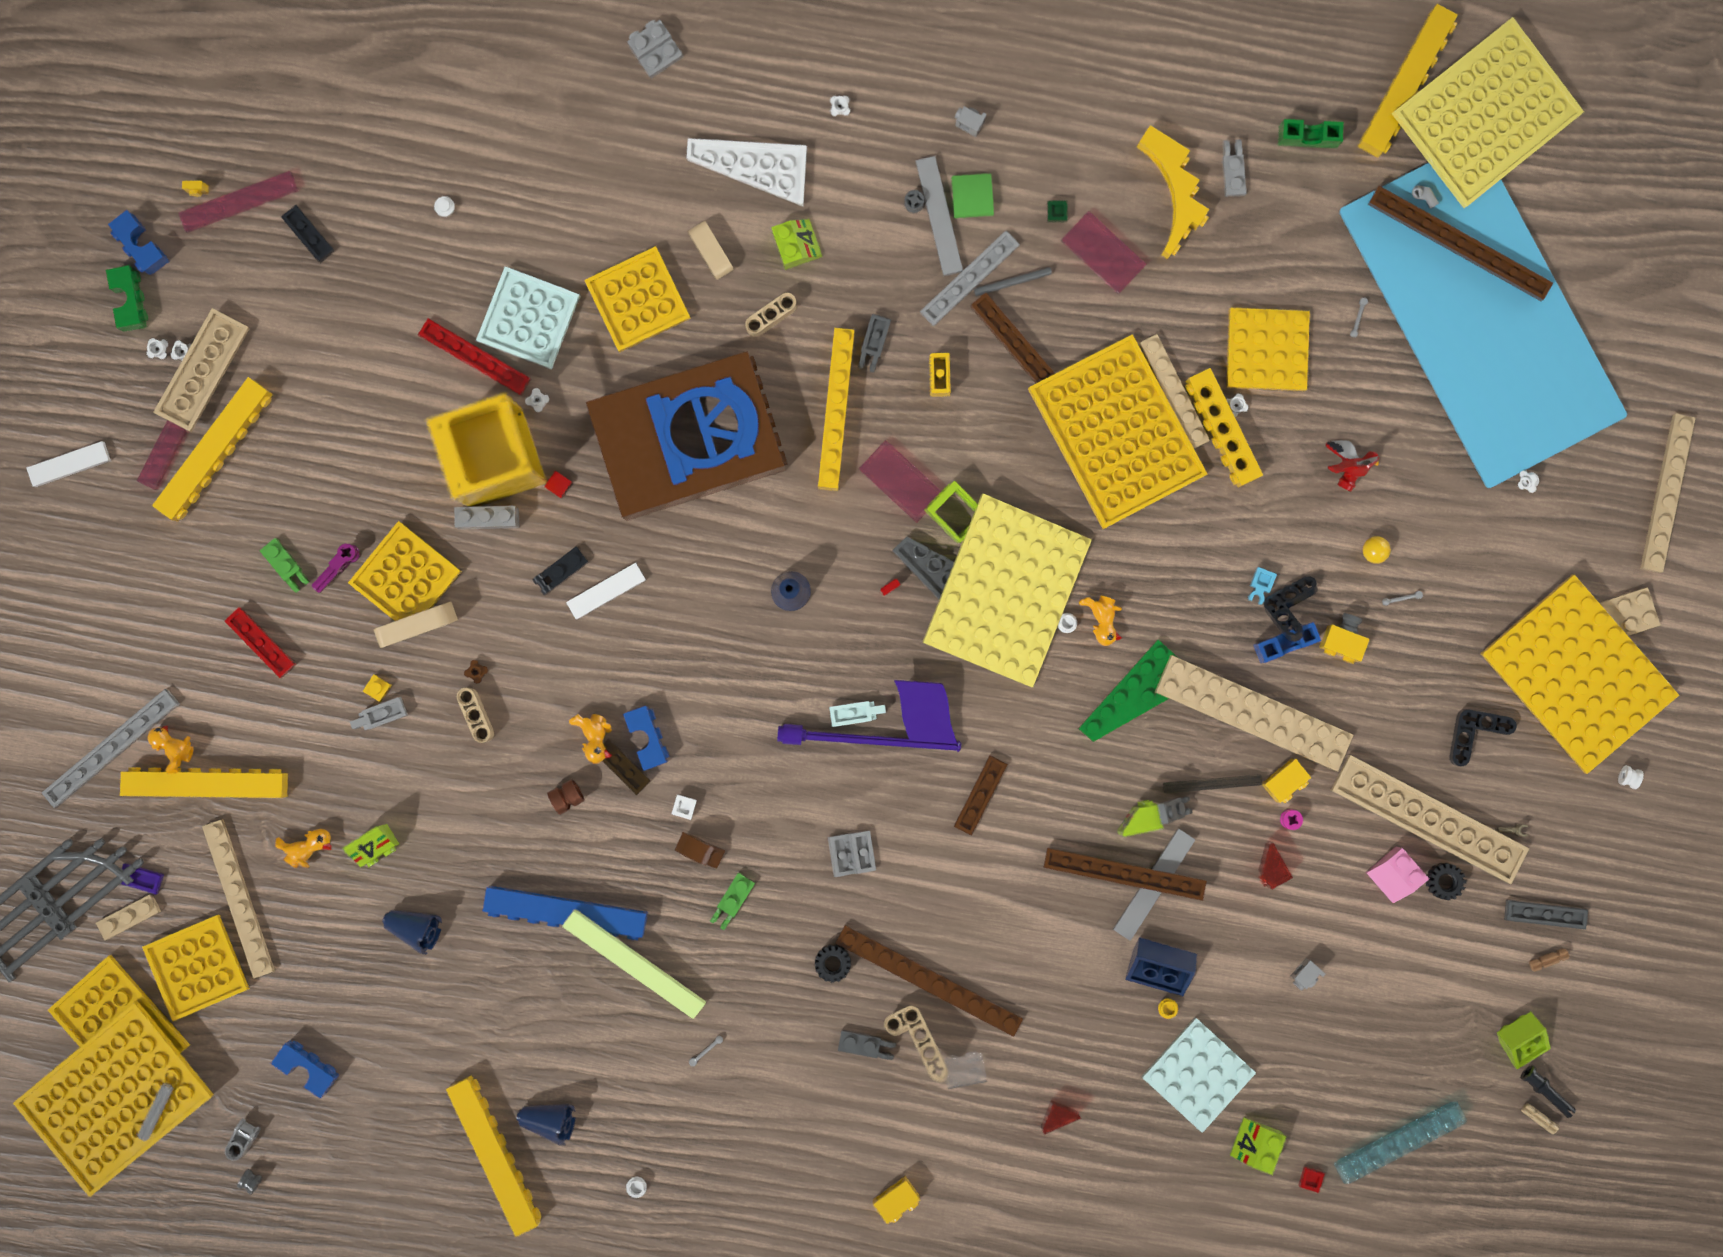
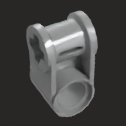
(242, 1136)

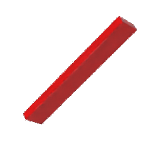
(474, 356)

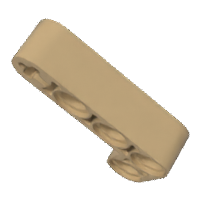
(415, 624)
(922, 1045)

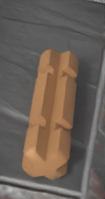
(1549, 959)

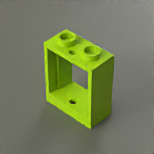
(930, 509)

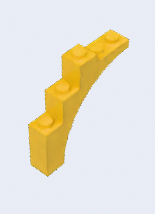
(1169, 157)

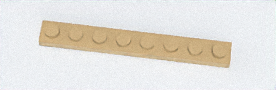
(1667, 493)
(238, 898)

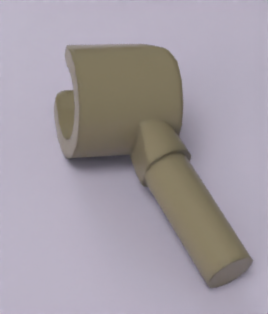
(1516, 829)

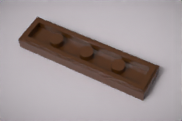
(980, 795)

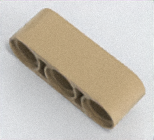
(710, 250)
(776, 306)
(482, 722)

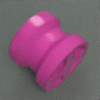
(1288, 817)

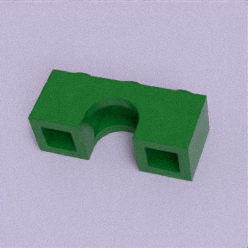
(1324, 135)
(132, 314)

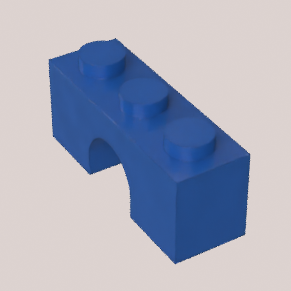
(127, 230)
(1279, 645)
(642, 720)
(320, 1075)

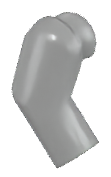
(1425, 193)

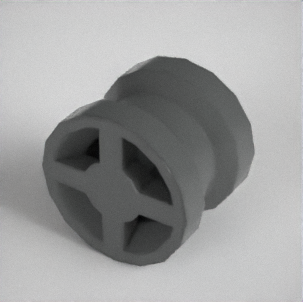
(915, 197)
(1350, 623)
(249, 1181)

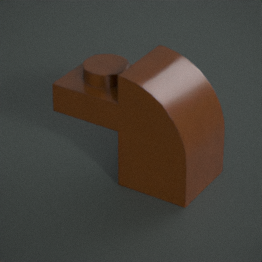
(699, 850)

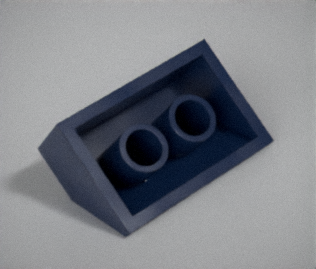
(1161, 966)

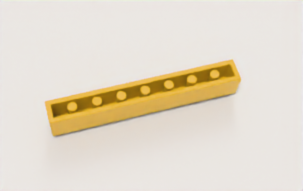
(1408, 78)
(836, 409)
(213, 450)
(204, 784)
(493, 1155)

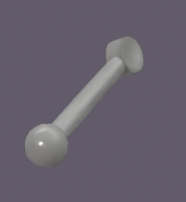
(1362, 302)
(1418, 595)
(693, 1061)

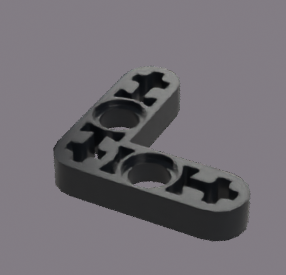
(1283, 605)
(1469, 728)

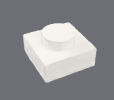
(684, 807)

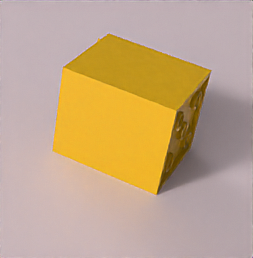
(486, 451)

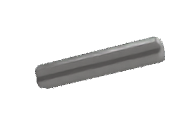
(155, 1112)

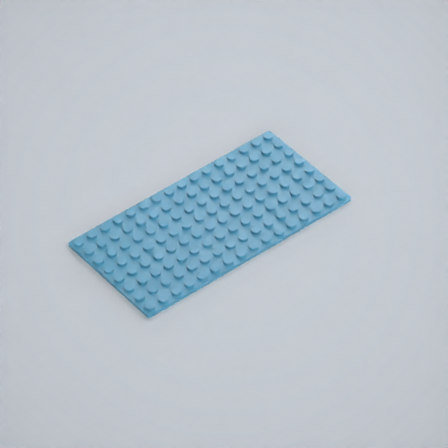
(1499, 360)

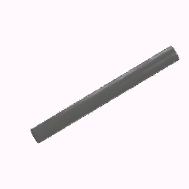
(1013, 281)

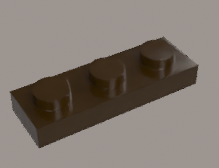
(625, 768)

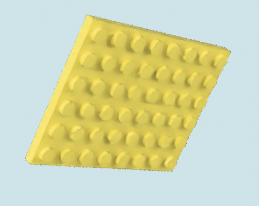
(1488, 112)
(1007, 590)

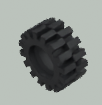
(1437, 872)
(837, 975)

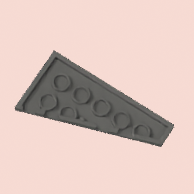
(926, 564)

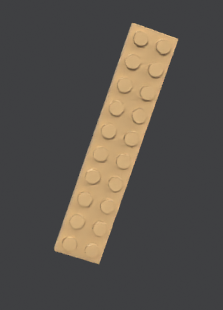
(1254, 713)
(1429, 819)

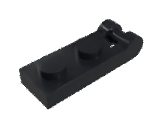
(561, 570)

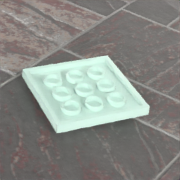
(528, 317)
(1198, 1074)

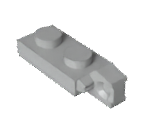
(380, 714)

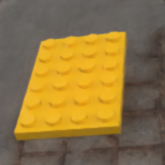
(103, 997)

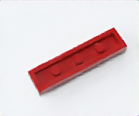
(260, 642)

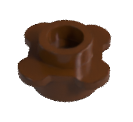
(482, 670)

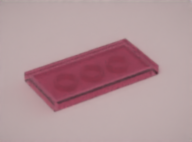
(1103, 252)
(899, 480)

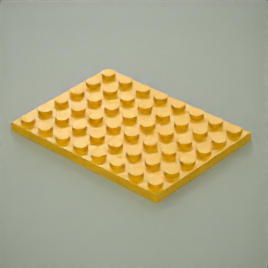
(1117, 431)
(1579, 674)
(102, 1093)

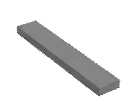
(939, 216)
(969, 278)
(1144, 898)

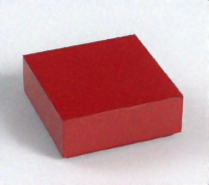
(558, 484)
(890, 587)
(1311, 1179)

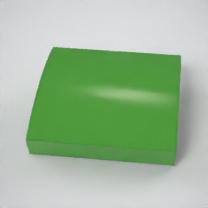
(972, 195)

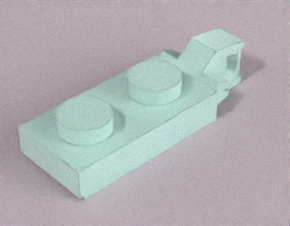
(855, 713)

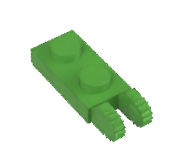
(283, 563)
(733, 898)

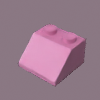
(1397, 875)

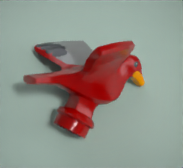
(1351, 463)

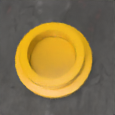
(1168, 1008)

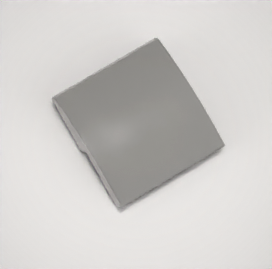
(851, 853)

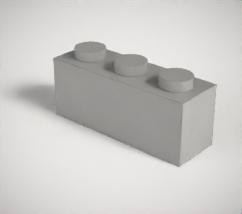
(487, 517)

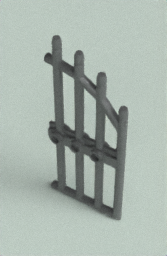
(48, 907)

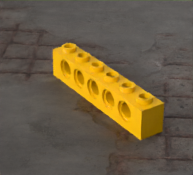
(1225, 416)

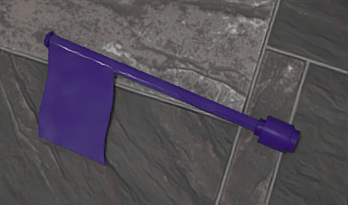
(924, 717)

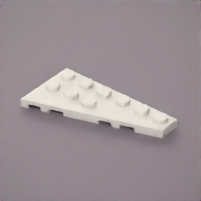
(766, 166)

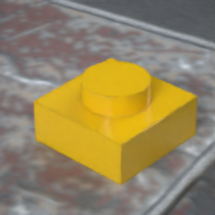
(195, 188)
(377, 688)

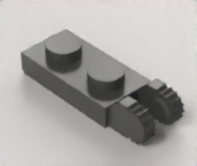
(874, 340)
(1173, 809)
(864, 1045)

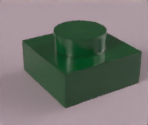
(1057, 211)

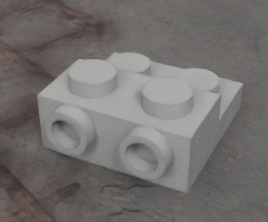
(654, 48)

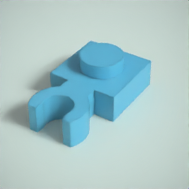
(1262, 582)

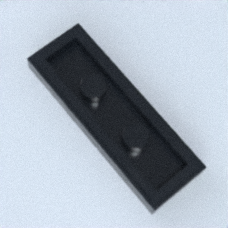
(308, 234)

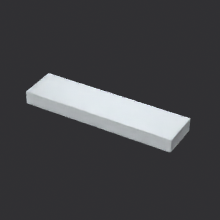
(68, 464)
(606, 591)

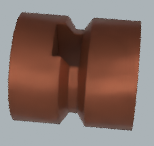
(568, 795)

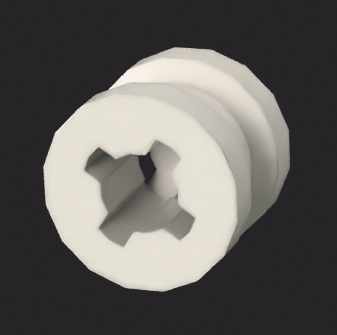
(1630, 777)

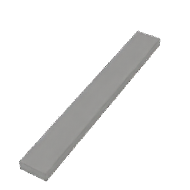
(110, 748)

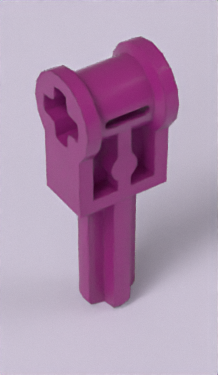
(336, 565)

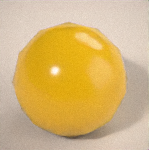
(1376, 549)

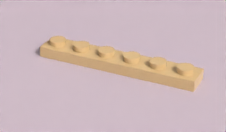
(1173, 390)

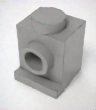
(970, 120)
(1306, 974)

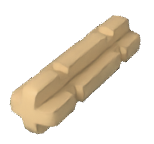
(1540, 1118)

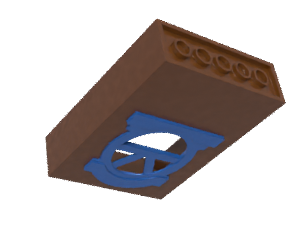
(640, 453)

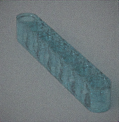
(1400, 1142)

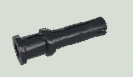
(1541, 1085)

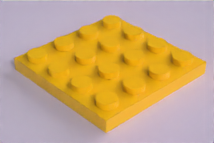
(637, 299)
(1267, 349)
(404, 574)
(195, 967)

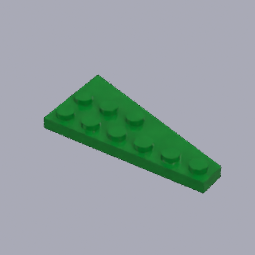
(1131, 696)

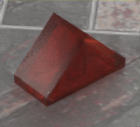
(1057, 1117)

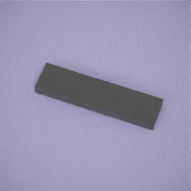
(1546, 914)

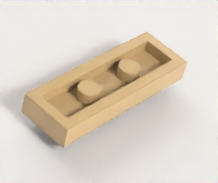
(128, 917)

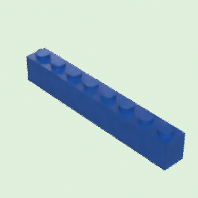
(556, 910)

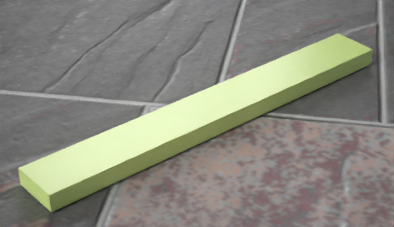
(634, 963)

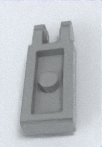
(1233, 170)

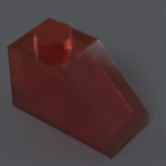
(1272, 867)

